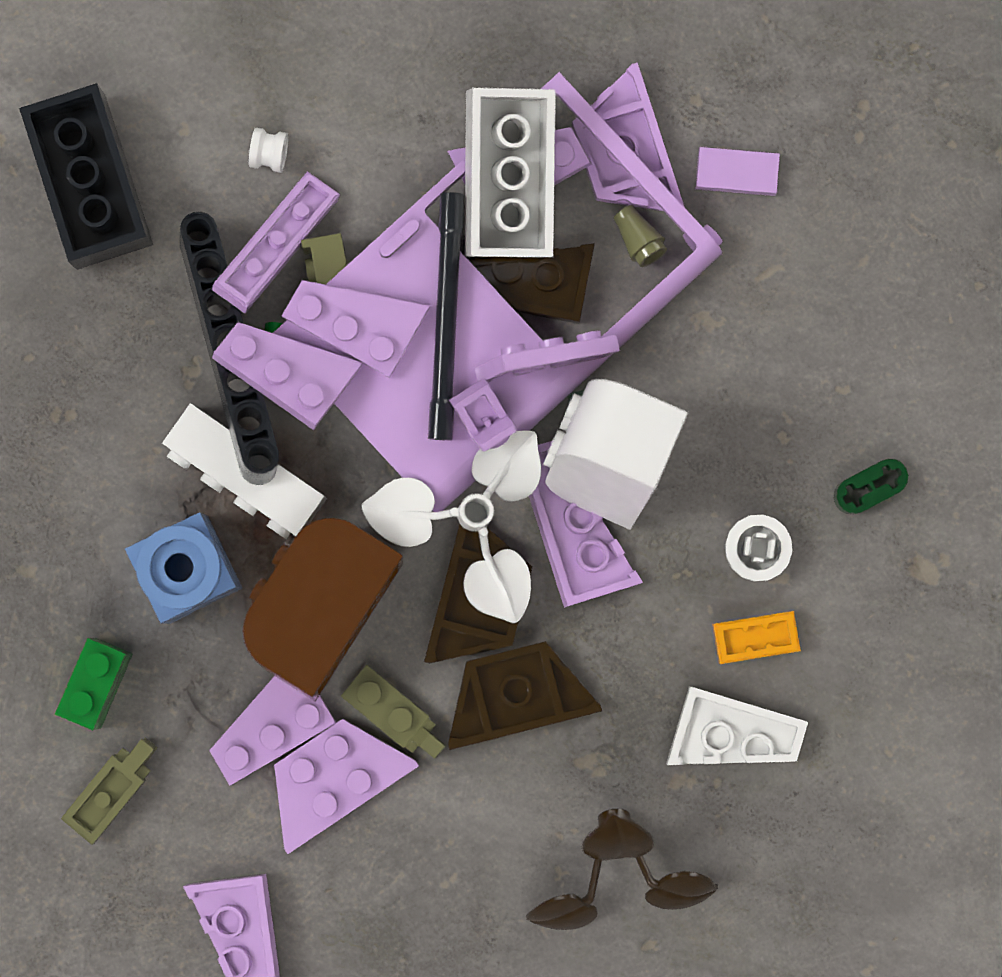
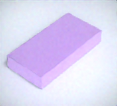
(737, 171)

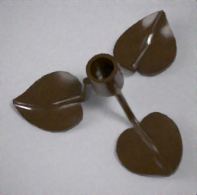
(617, 839)

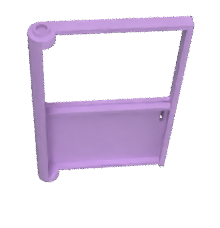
(396, 409)

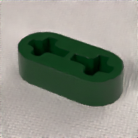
(875, 495)

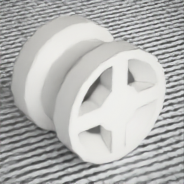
(268, 150)

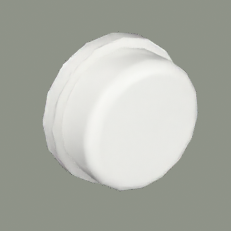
(758, 548)

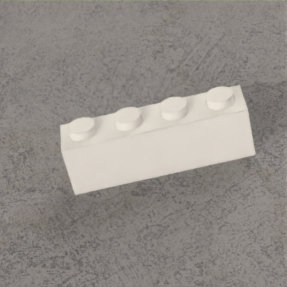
(209, 447)

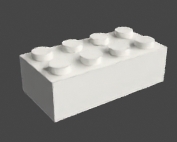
(509, 172)

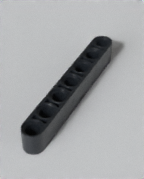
(215, 328)

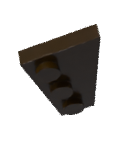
(542, 285)

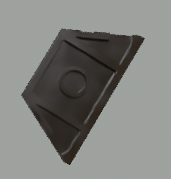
(458, 625)
(516, 694)

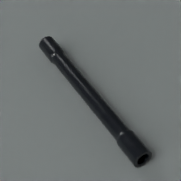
(450, 228)

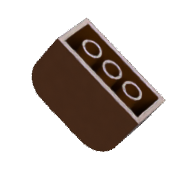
(317, 602)

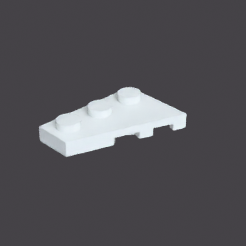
(731, 731)

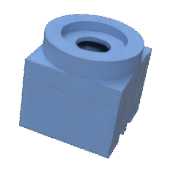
(183, 568)

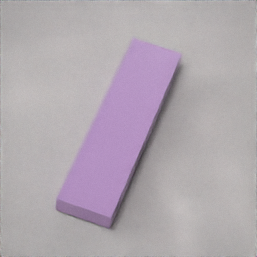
(275, 242)

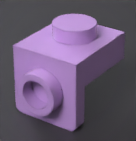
(483, 416)

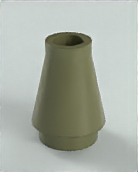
(640, 237)

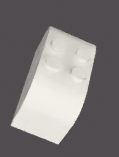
(612, 450)

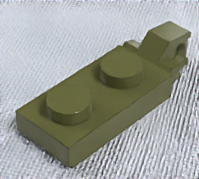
(392, 712)
(109, 791)

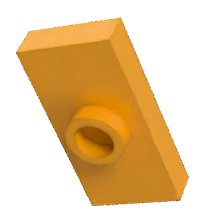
(756, 637)

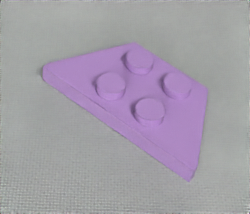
(630, 115)
(333, 778)

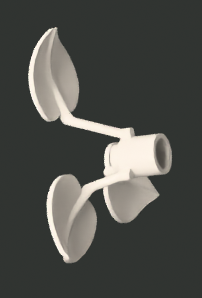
(404, 517)

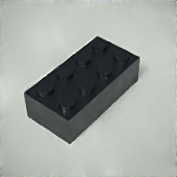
(86, 176)

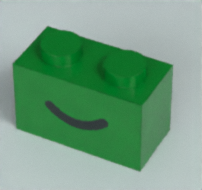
(93, 684)

